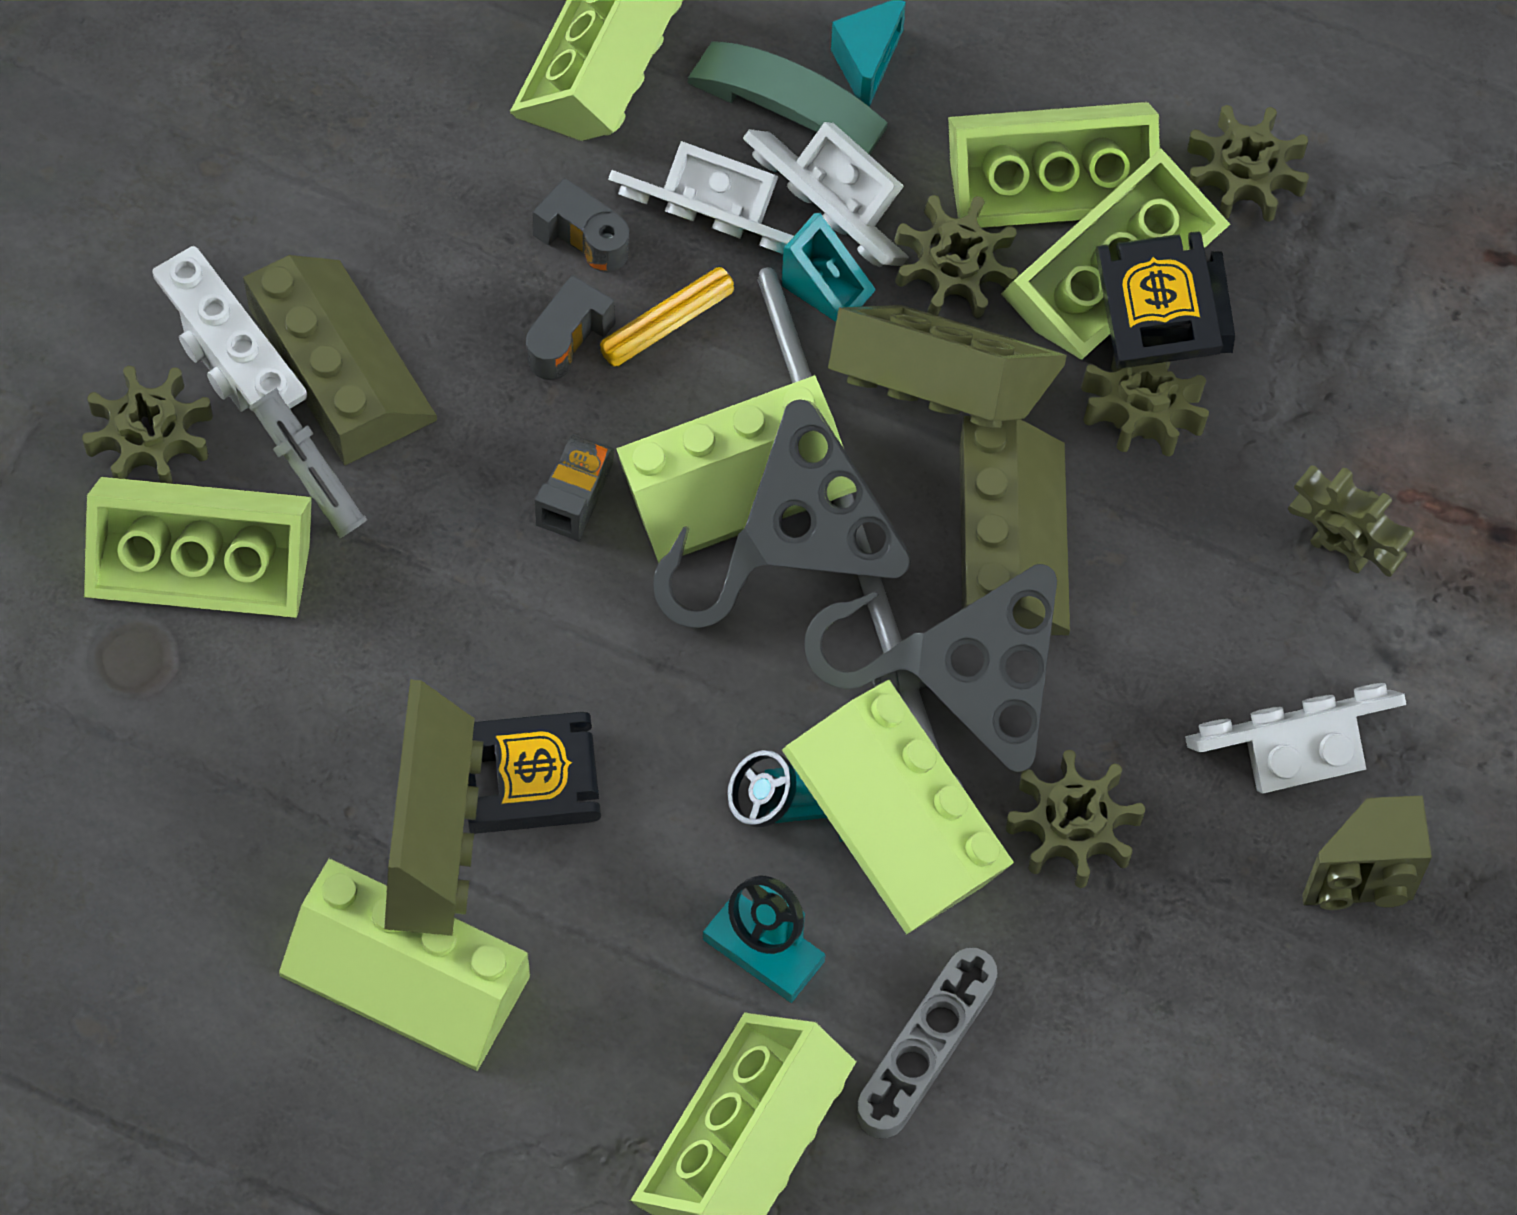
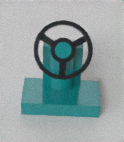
(774, 790)
(766, 936)

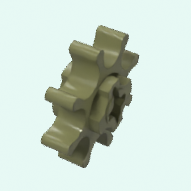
(1248, 162)
(947, 272)
(1145, 403)
(166, 416)
(1350, 520)
(1082, 836)

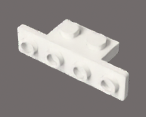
(840, 182)
(714, 187)
(223, 334)
(1303, 743)

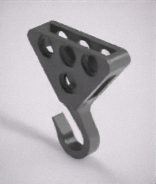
(825, 547)
(974, 698)

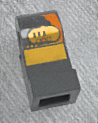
(583, 224)
(566, 325)
(574, 487)

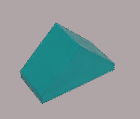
(866, 44)
(823, 270)

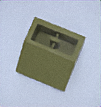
(1373, 856)

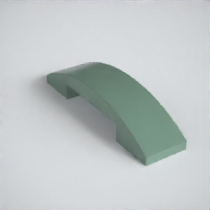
(786, 90)

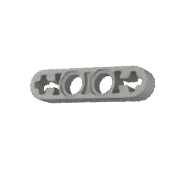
(922, 1039)

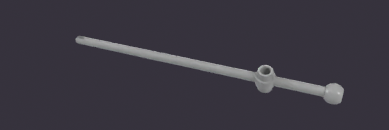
(904, 681)

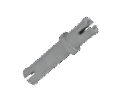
(273, 409)

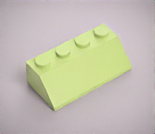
(592, 65)
(1047, 161)
(1063, 287)
(713, 466)
(196, 546)
(897, 806)
(424, 986)
(747, 1120)

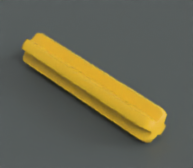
(667, 316)

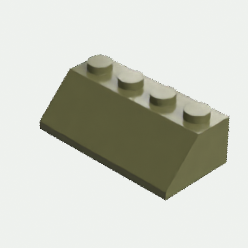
(337, 353)
(942, 362)
(1013, 514)
(431, 814)

